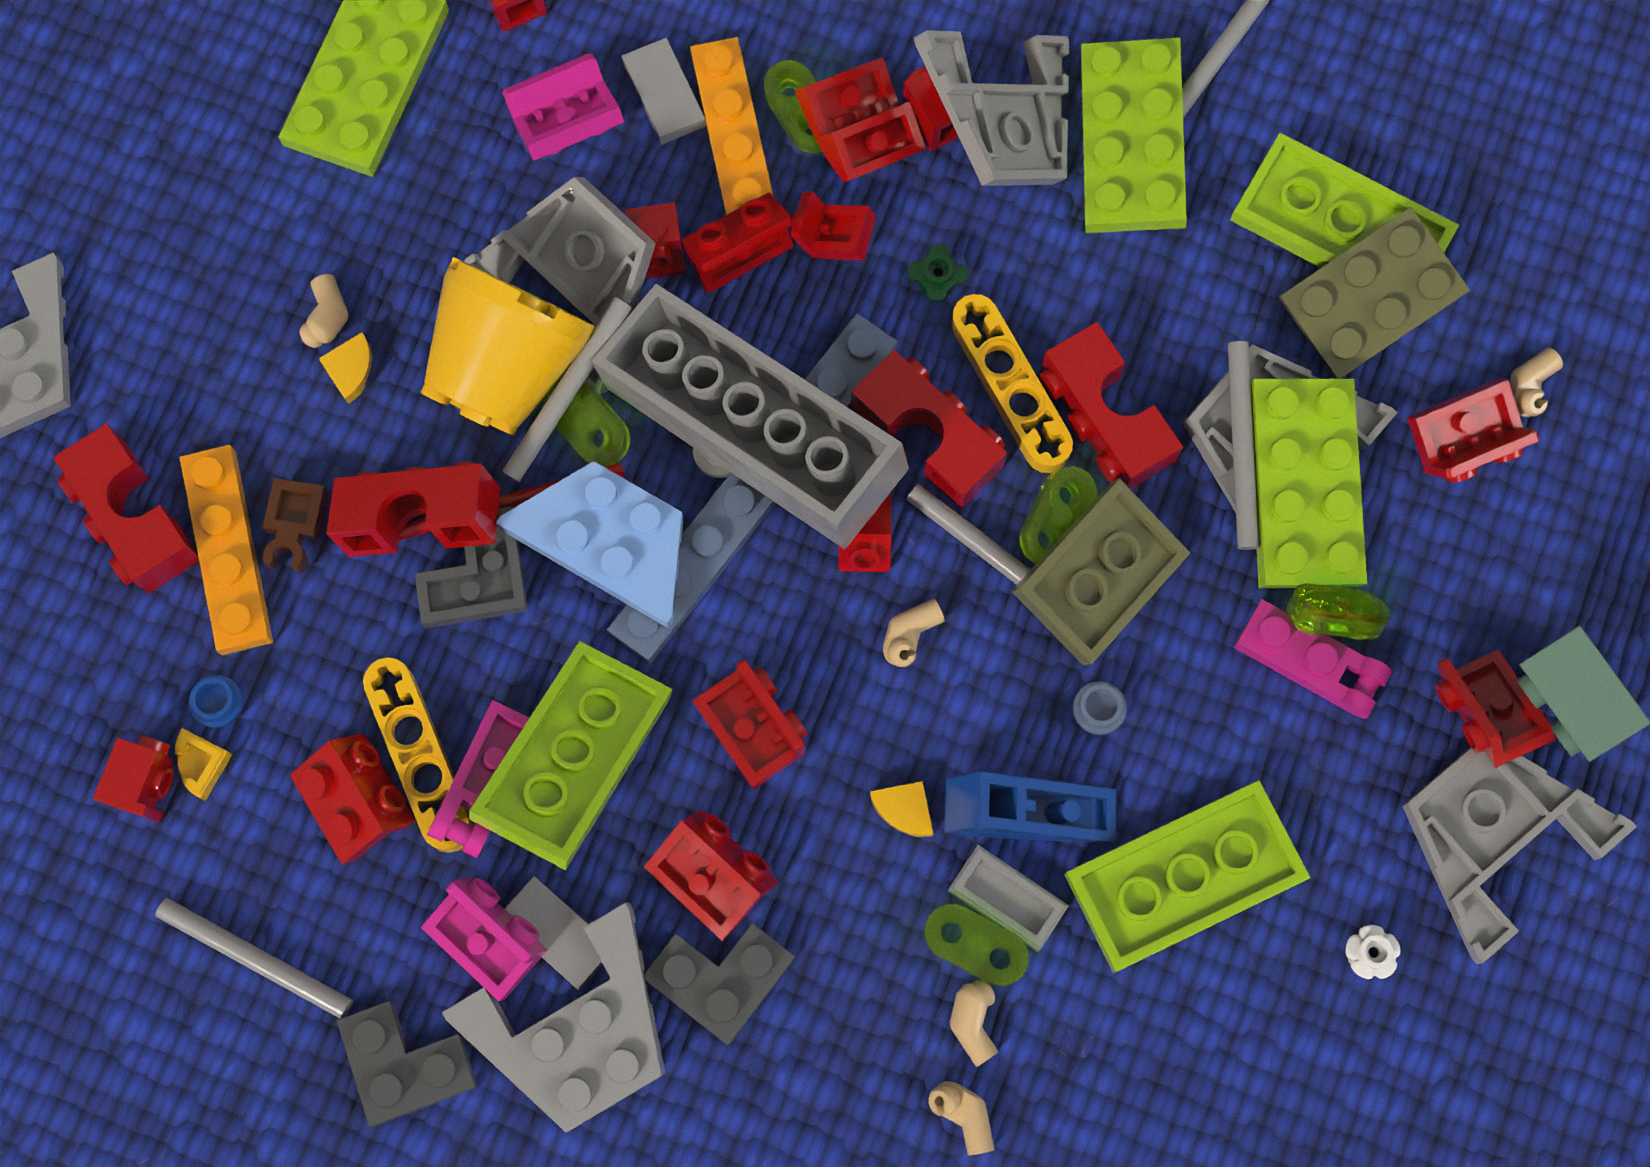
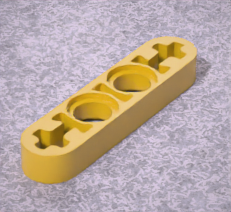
(1015, 381)
(411, 757)

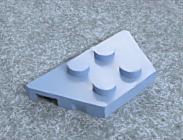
(606, 536)

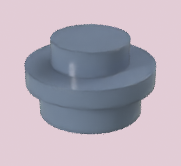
(1099, 708)

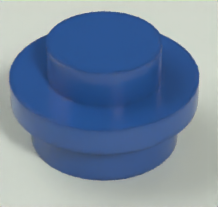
(216, 701)

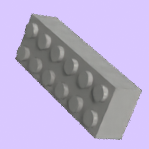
(751, 415)

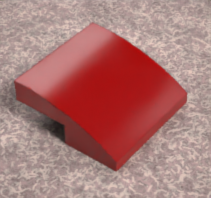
(860, 120)

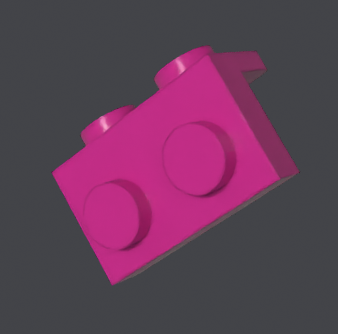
(562, 106)
(484, 936)

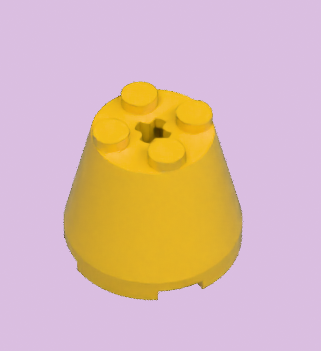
(497, 347)

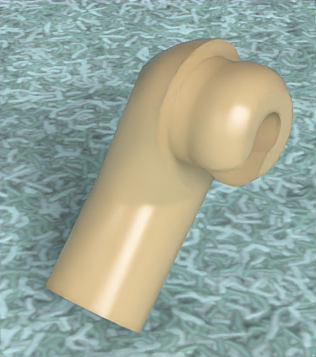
(328, 315)
(1528, 379)
(905, 630)
(968, 1018)
(966, 1110)

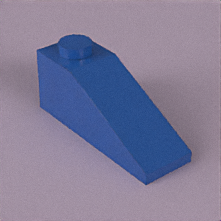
(1029, 809)

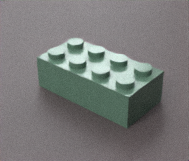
(1583, 694)

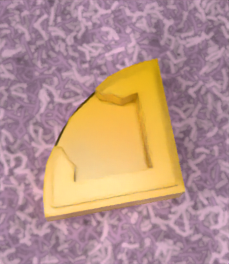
(349, 366)
(199, 763)
(904, 808)

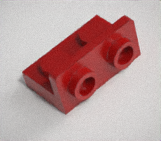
(711, 872)

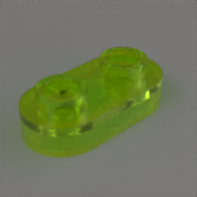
(787, 108)
(587, 416)
(1051, 513)
(1337, 611)
(977, 942)

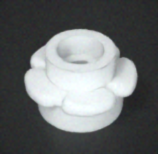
(1358, 952)

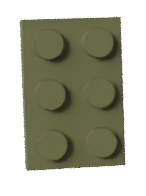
(1374, 293)
(1101, 572)

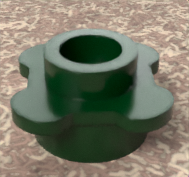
(937, 287)

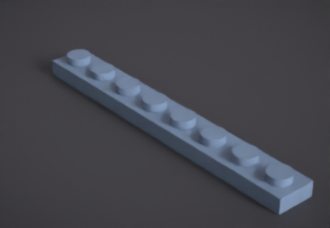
(739, 508)

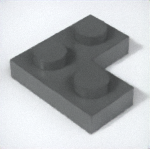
(482, 589)
(722, 995)
(391, 1077)

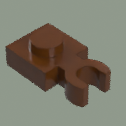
(293, 513)

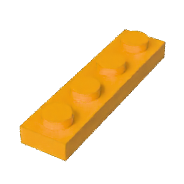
(730, 122)
(226, 550)

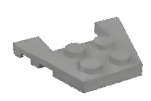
(1006, 129)
(578, 247)
(34, 350)
(1212, 426)
(1481, 817)
(588, 1049)

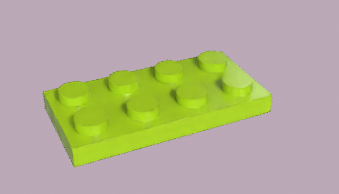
(363, 80)
(1133, 136)
(1321, 205)
(1308, 483)
(570, 755)
(1186, 876)

